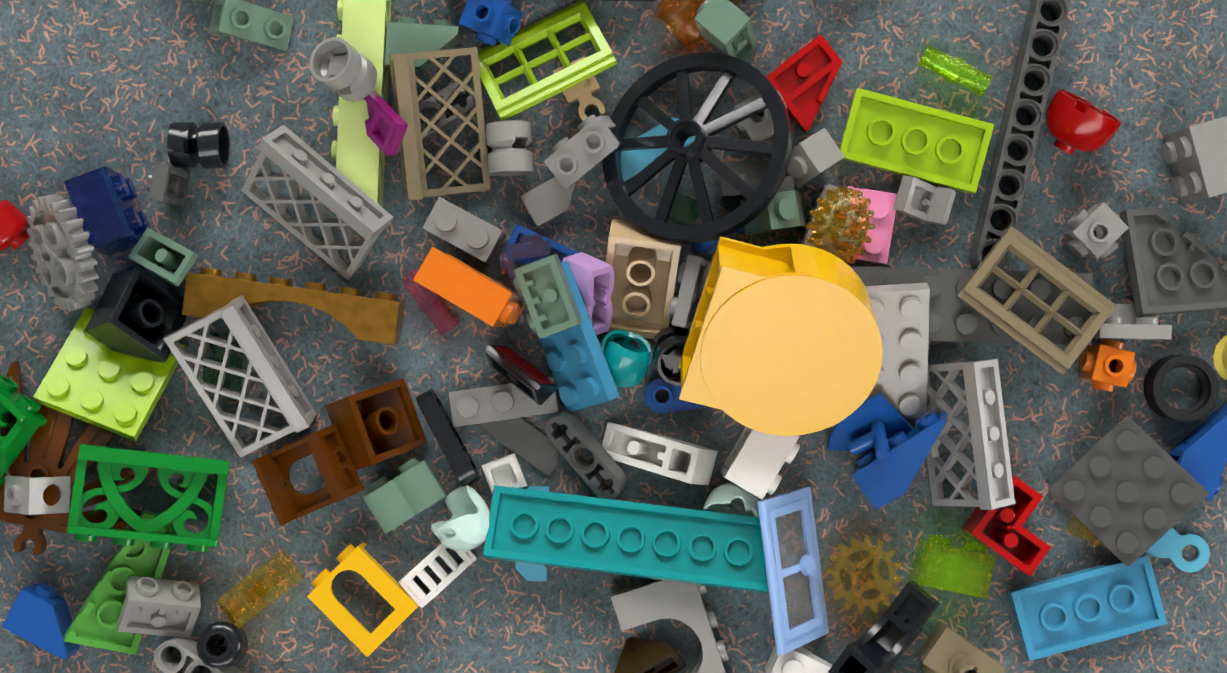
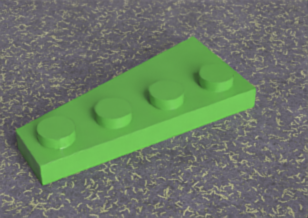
(98, 617)

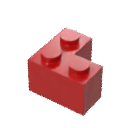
(1003, 529)

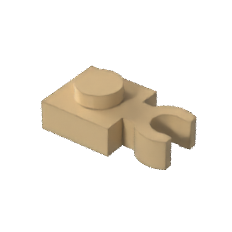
(583, 94)

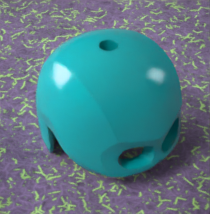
(625, 361)

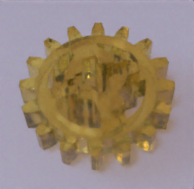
(841, 223)
(878, 582)

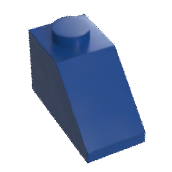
(42, 619)

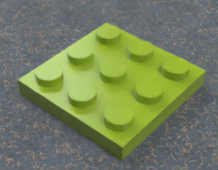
(104, 385)

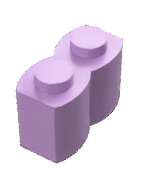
(596, 286)

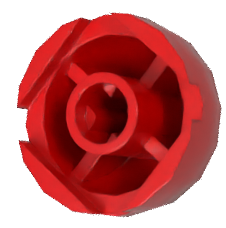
(1078, 123)

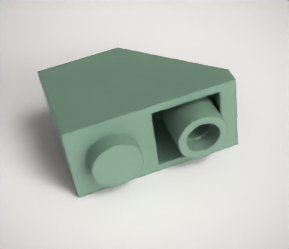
(410, 36)

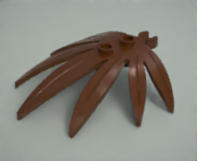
(45, 460)

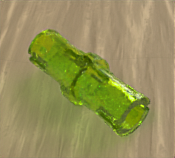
(955, 70)

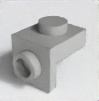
(924, 201)

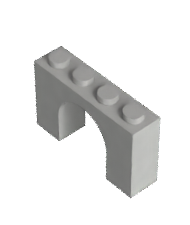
(672, 600)

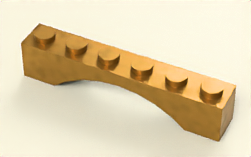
(367, 318)

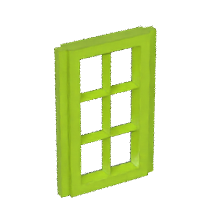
(556, 83)

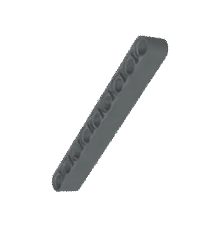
(1010, 131)

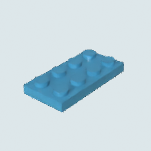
(578, 359)
(1086, 607)

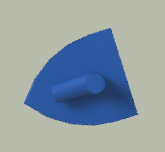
(869, 428)

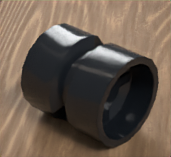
(194, 145)
(667, 352)

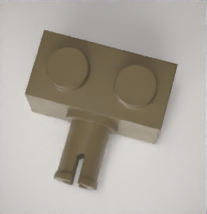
(952, 653)

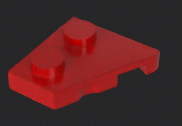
(806, 80)

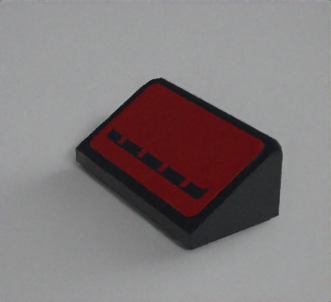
(520, 373)

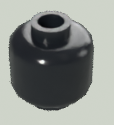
(210, 647)

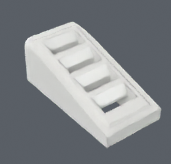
(416, 592)

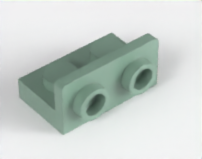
(547, 296)

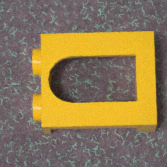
(362, 562)

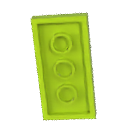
(915, 140)

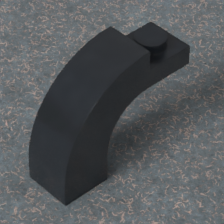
(890, 634)

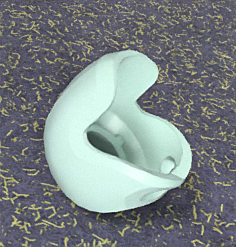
(468, 521)

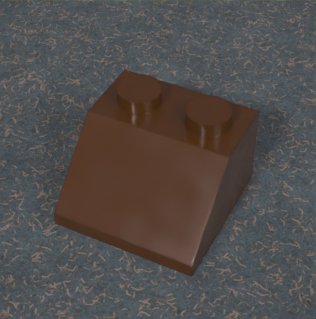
(377, 423)

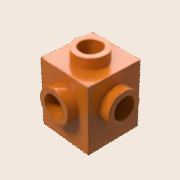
(1095, 365)

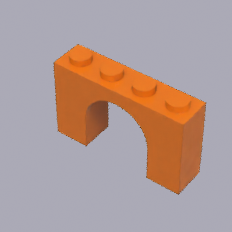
(469, 289)

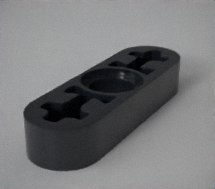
(447, 437)

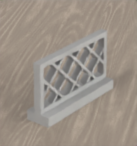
(326, 188)
(262, 357)
(985, 433)

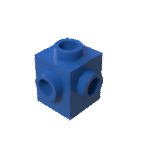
(491, 20)

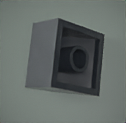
(137, 315)

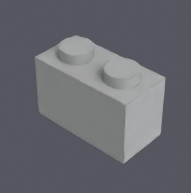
(464, 230)

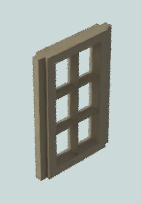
(1057, 274)

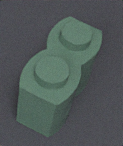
(405, 495)

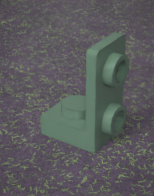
(250, 23)

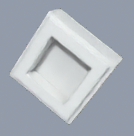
(504, 472)

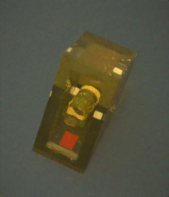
(259, 589)

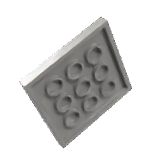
(904, 333)

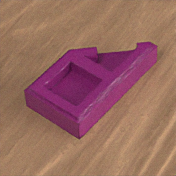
(384, 124)

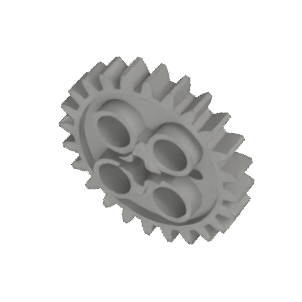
(62, 252)

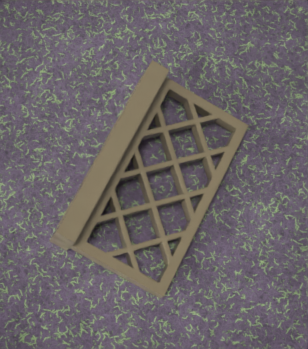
(406, 106)

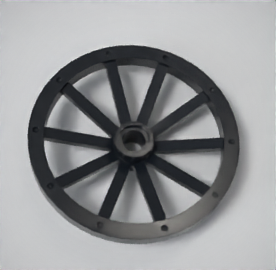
(701, 148)

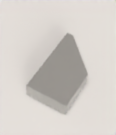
(548, 201)

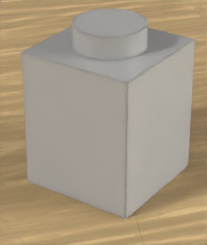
(813, 157)

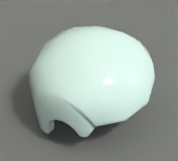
(732, 500)

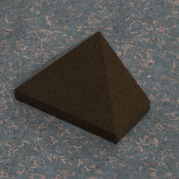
(648, 657)

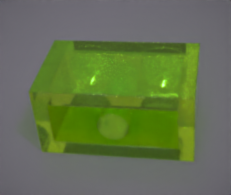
(952, 566)

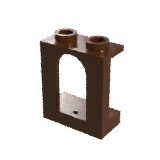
(334, 466)

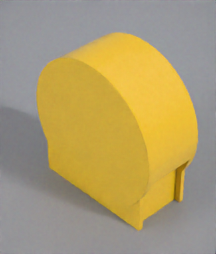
(781, 339)

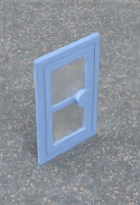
(793, 569)

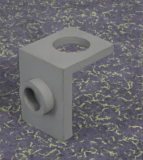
(25, 495)

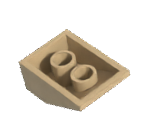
(644, 278)

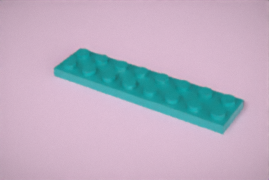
(626, 538)

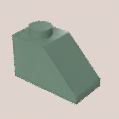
(726, 28)
(781, 214)
(163, 257)

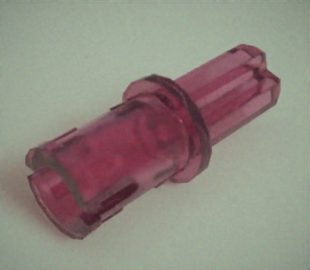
(430, 304)

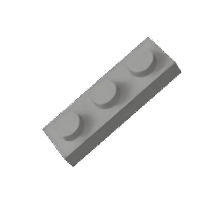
(496, 404)

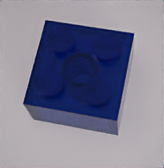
(107, 209)

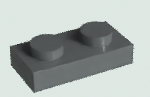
(168, 184)

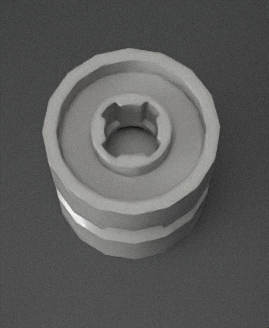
(343, 69)
(509, 148)

